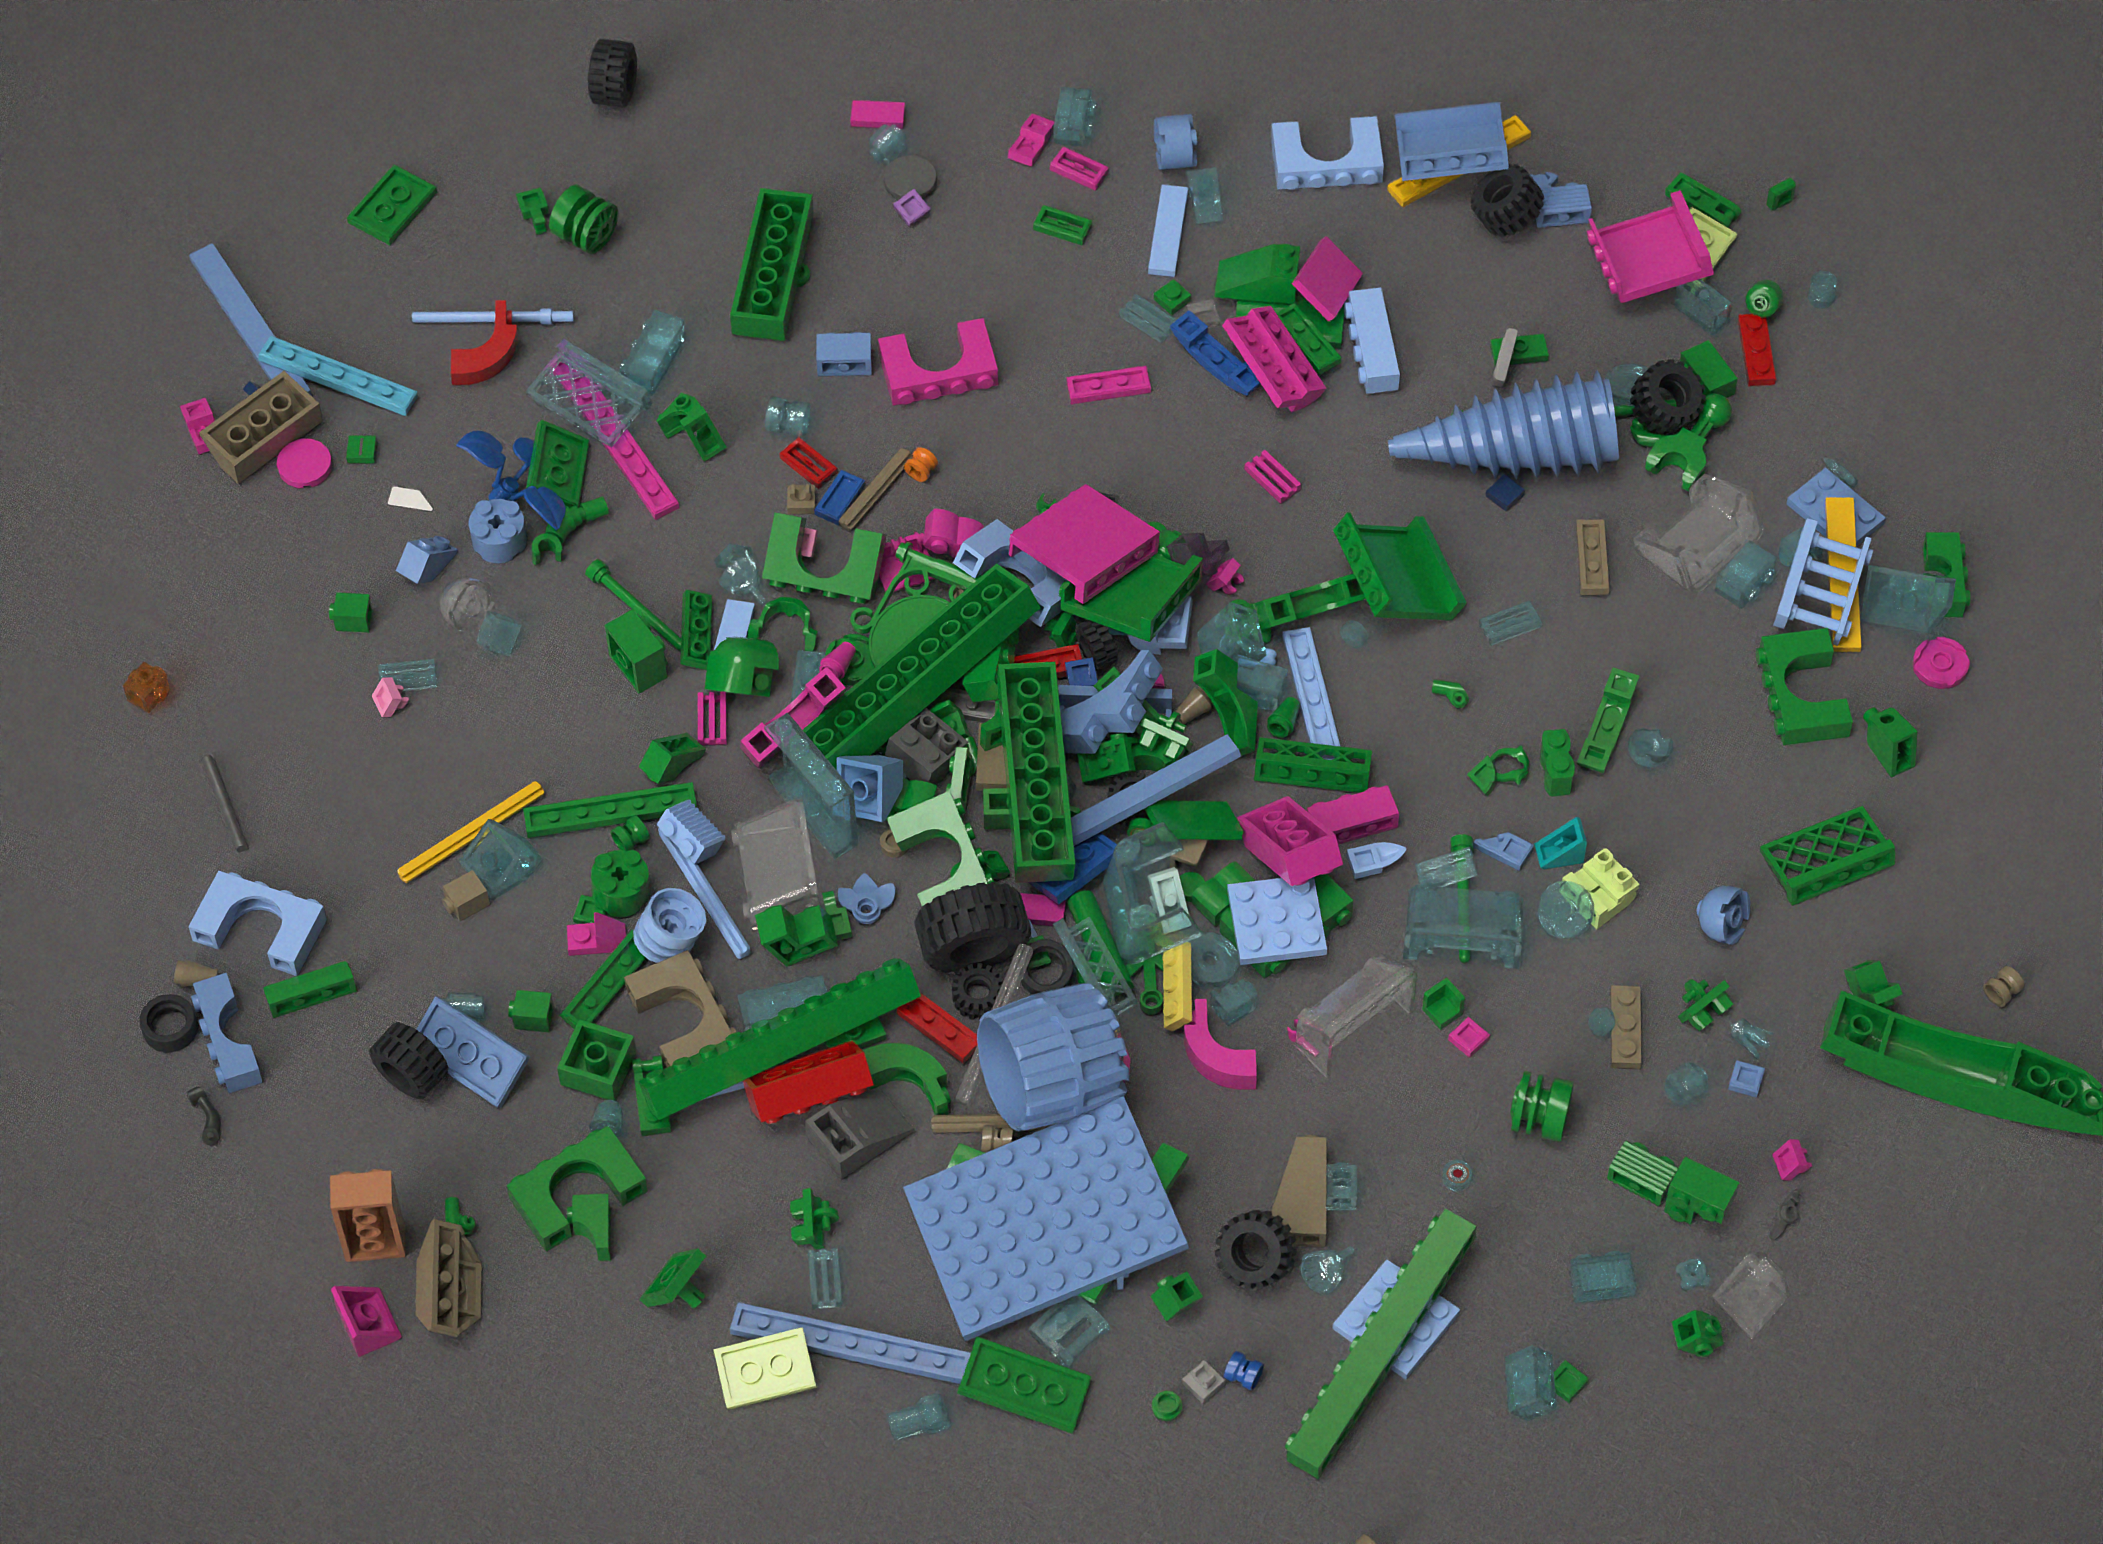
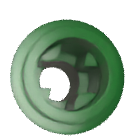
(1283, 719)

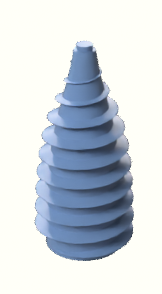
(1525, 430)

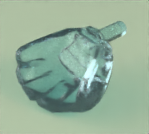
(742, 578)
(1323, 1269)

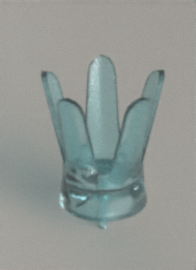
(1744, 1030)

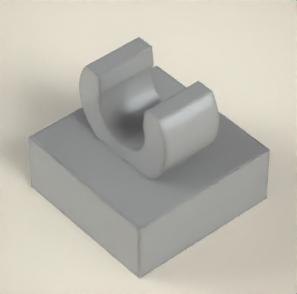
(1203, 1382)

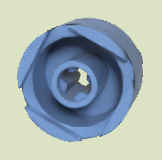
(1175, 141)
(497, 530)

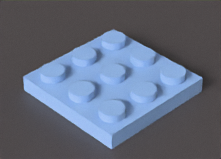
(1276, 920)
(1427, 1334)

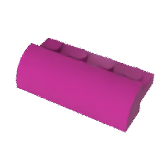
(1275, 358)

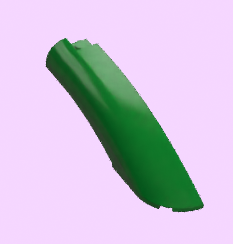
(1964, 1069)

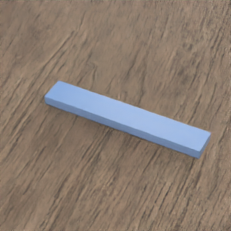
(1310, 688)

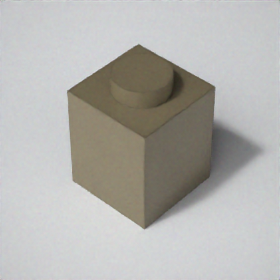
(465, 896)

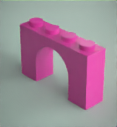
(912, 383)
(814, 700)

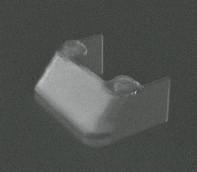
(1351, 1006)

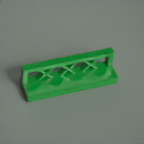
(1312, 769)

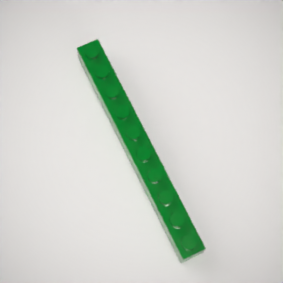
(779, 1038)
(1380, 1344)

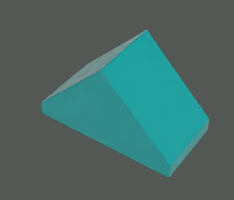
(1563, 846)

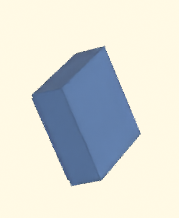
(1746, 1078)

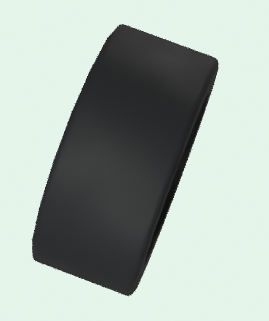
(1061, 952)
(163, 1004)

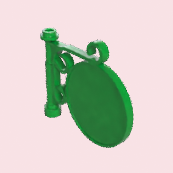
(903, 618)

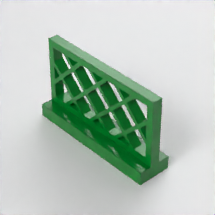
(1838, 870)

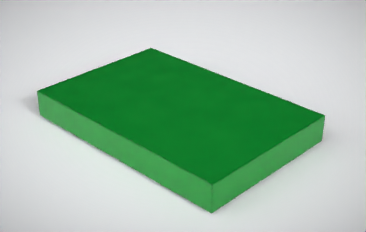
(391, 204)
(558, 462)
(1196, 819)

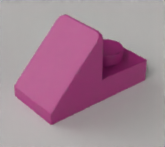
(595, 937)

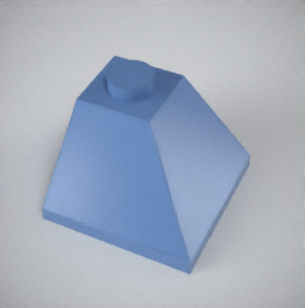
(875, 783)

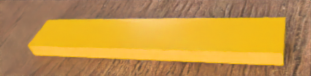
(1412, 190)
(1841, 528)

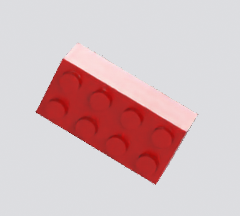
(808, 1081)

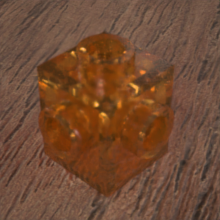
(146, 686)

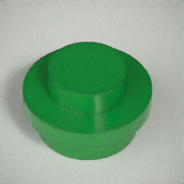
(1166, 1406)

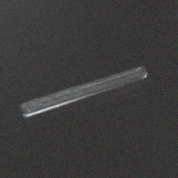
(1005, 996)

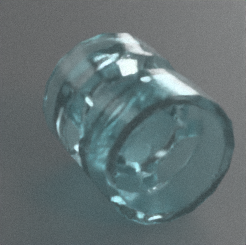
(797, 416)

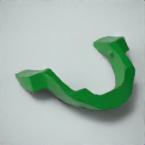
(790, 607)

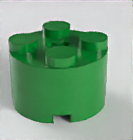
(620, 882)

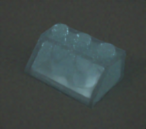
(1906, 598)

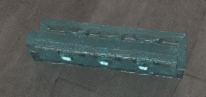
(1086, 968)

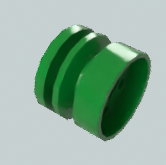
(583, 219)
(1542, 1106)

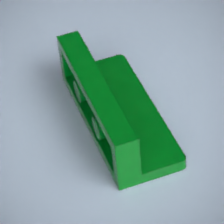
(310, 989)

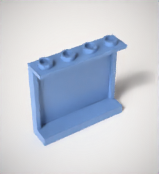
(1451, 141)

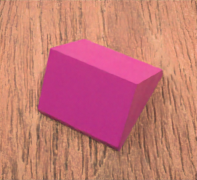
(365, 1317)

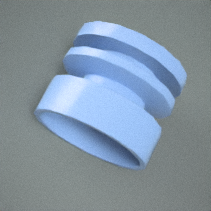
(669, 924)

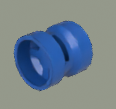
(1244, 1370)

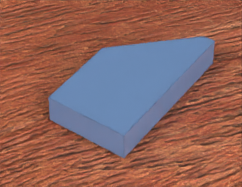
(1506, 849)

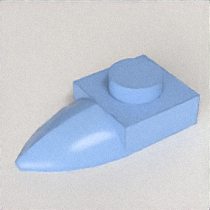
(1372, 858)

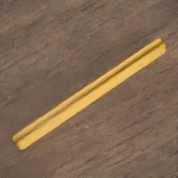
(468, 832)

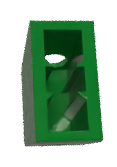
(1891, 739)

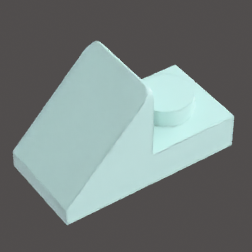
(1166, 892)

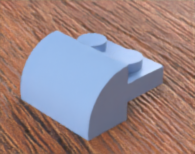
(1172, 635)

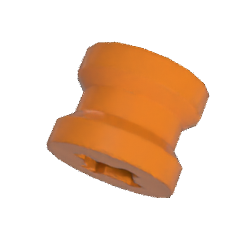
(921, 464)

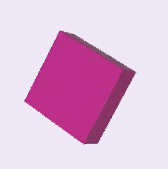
(1469, 1037)

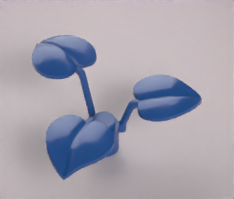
(488, 451)

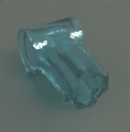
(927, 1415)

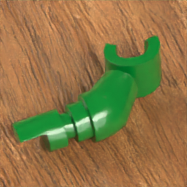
(573, 517)

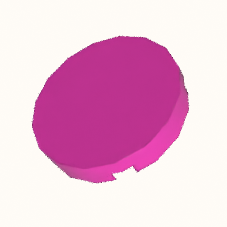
(304, 463)
(1941, 663)

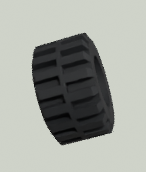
(612, 73)
(1507, 200)
(1680, 383)
(408, 1060)
(1232, 1252)

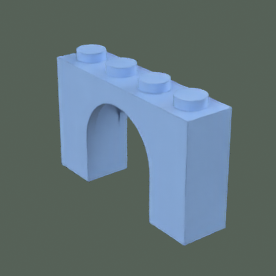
(1299, 170)
(992, 547)
(234, 896)

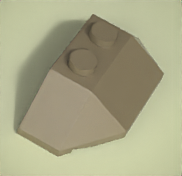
(447, 1280)

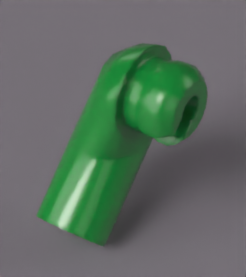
(453, 1215)

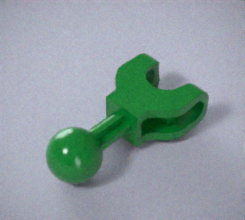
(1687, 446)

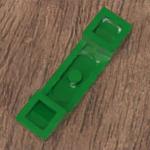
(1608, 720)

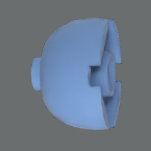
(1723, 913)

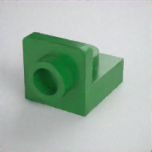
(952, 716)

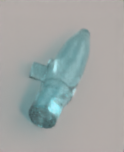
(1841, 472)

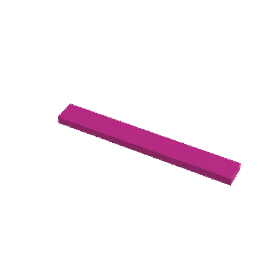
(626, 453)

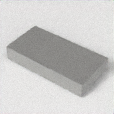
(1504, 357)

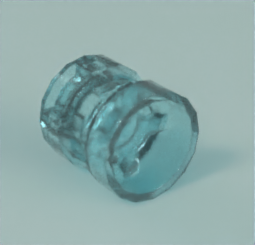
(1822, 289)

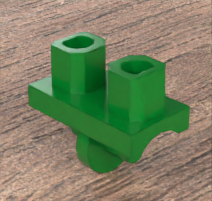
(1154, 732)
(1716, 997)
(817, 1219)

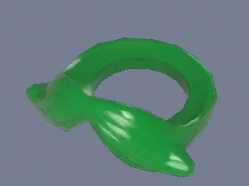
(1514, 775)

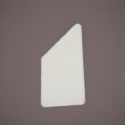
(408, 498)

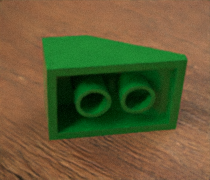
(1260, 275)

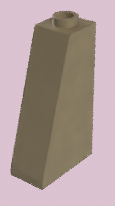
(1303, 1192)

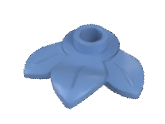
(866, 896)

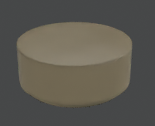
(889, 845)

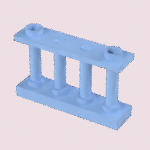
(1796, 586)

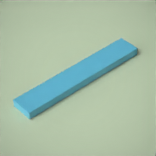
(338, 375)

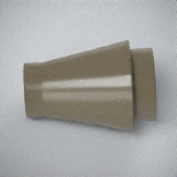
(1194, 705)
(190, 972)

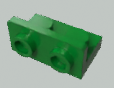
(1110, 759)

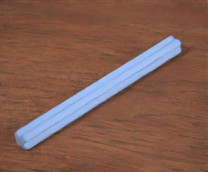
(709, 899)

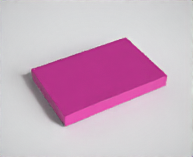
(1327, 278)

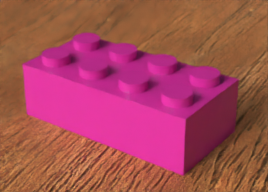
(1290, 841)

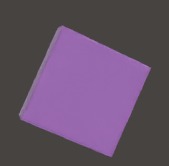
(911, 207)

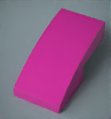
(1032, 140)
(197, 417)

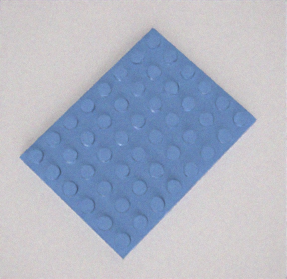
(1045, 1218)

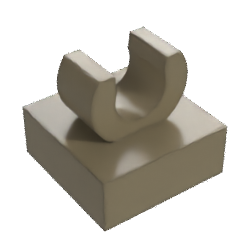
(801, 499)

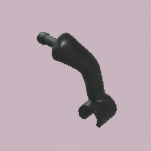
(211, 1130)

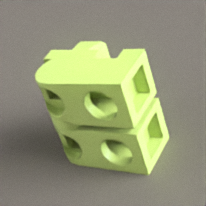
(1608, 883)

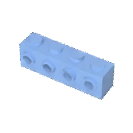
(1373, 340)

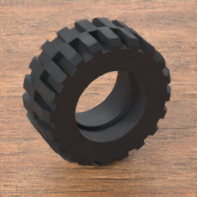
(972, 926)

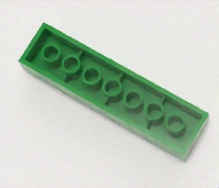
(1035, 772)

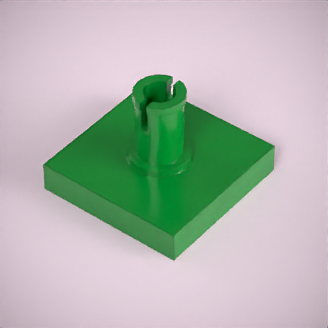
(674, 1281)

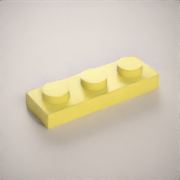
(1177, 986)

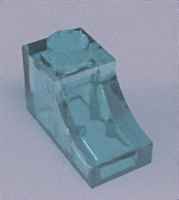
(1204, 194)

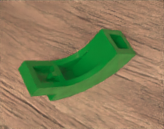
(910, 1064)

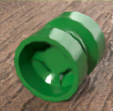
(630, 834)

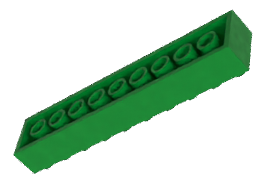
(923, 666)

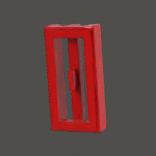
(801, 469)

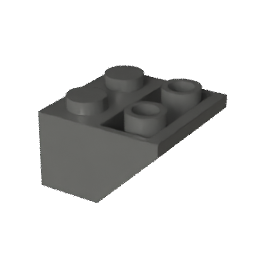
(925, 747)

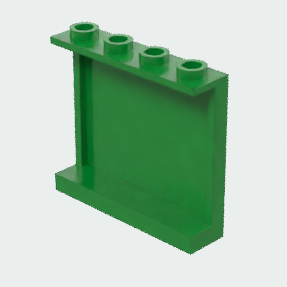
(1400, 569)
(1140, 599)

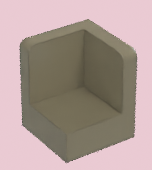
(1192, 852)

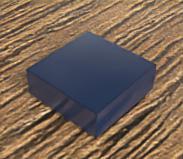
(1505, 492)

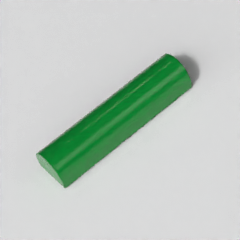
(1081, 907)

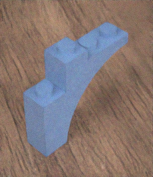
(1112, 709)

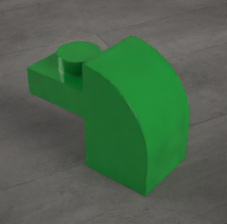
(1870, 983)

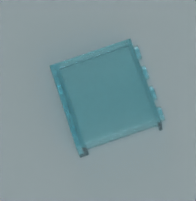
(811, 777)

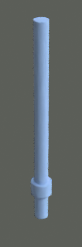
(544, 316)

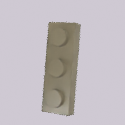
(1592, 557)
(1626, 1033)

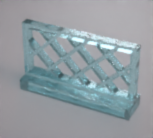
(606, 379)

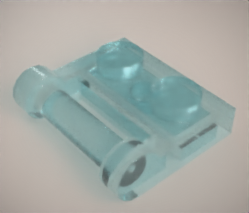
(1061, 1322)

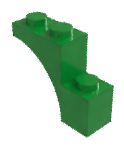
(1237, 711)

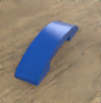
(1212, 355)

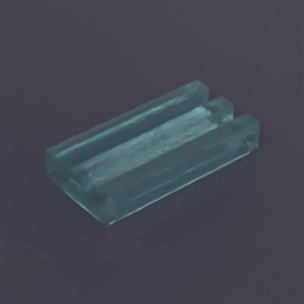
(1151, 315)
(1511, 627)
(411, 680)
(1447, 874)
(823, 1255)

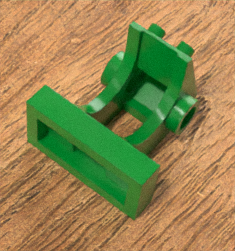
(688, 415)

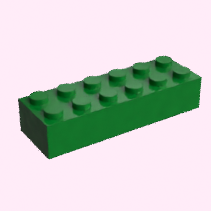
(772, 264)

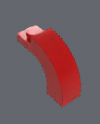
(489, 359)

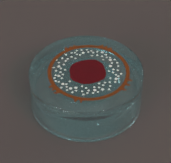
(1457, 1175)

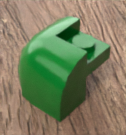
(742, 666)

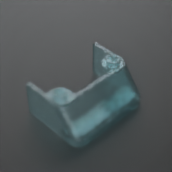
(1135, 926)

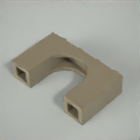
(680, 980)

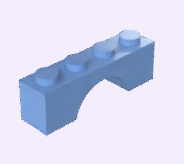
(236, 1061)

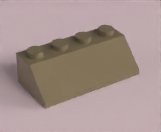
(261, 426)

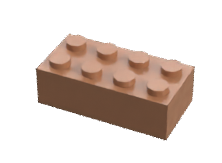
(367, 1215)

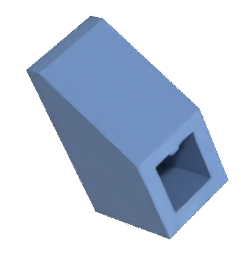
(425, 558)

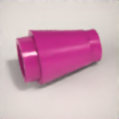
(839, 659)

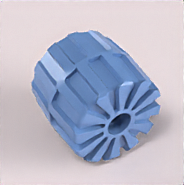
(1052, 1056)

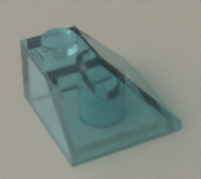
(500, 858)

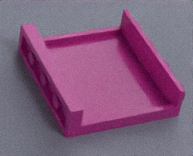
(1651, 251)
(1087, 541)

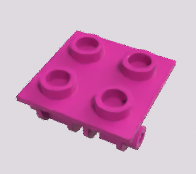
(891, 565)

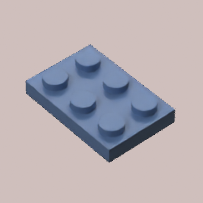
(1810, 504)

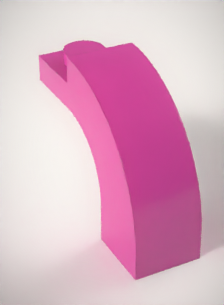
(1218, 1064)

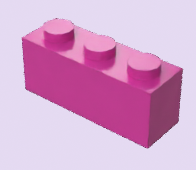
(1358, 814)

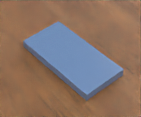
(473, 1052)

